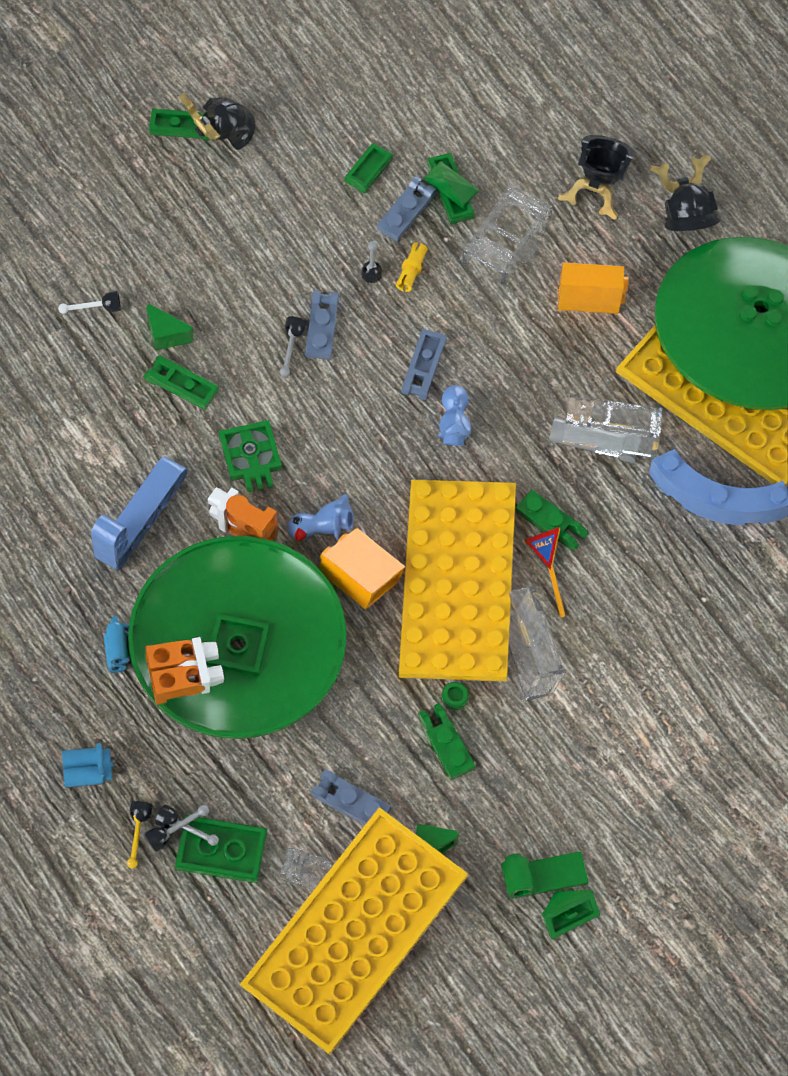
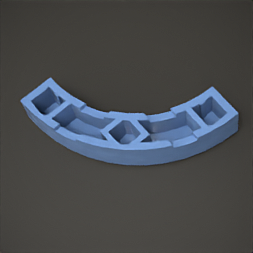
(716, 500)

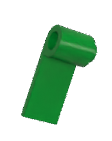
(542, 875)

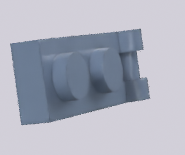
(406, 209)
(321, 326)
(424, 363)
(348, 798)

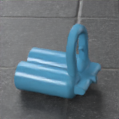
(116, 645)
(86, 766)

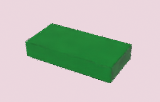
(368, 168)

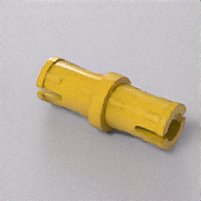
(411, 267)

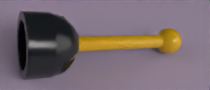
(139, 812)

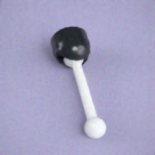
(110, 302)

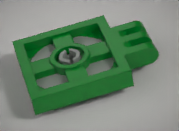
(250, 453)

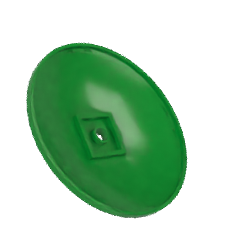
(711, 322)
(250, 594)

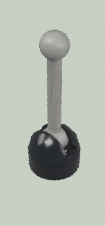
(373, 268)
(294, 328)
(169, 816)
(159, 837)

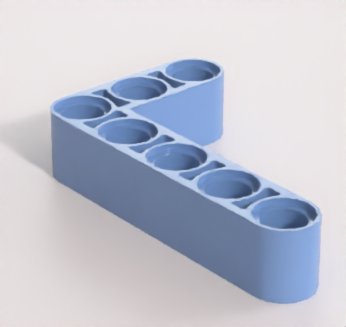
(118, 539)

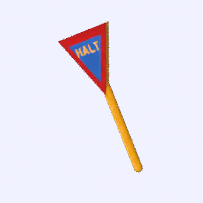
(545, 546)

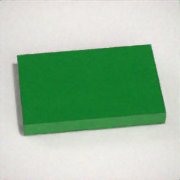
(234, 857)

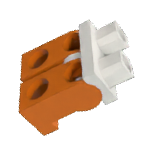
(241, 517)
(181, 668)

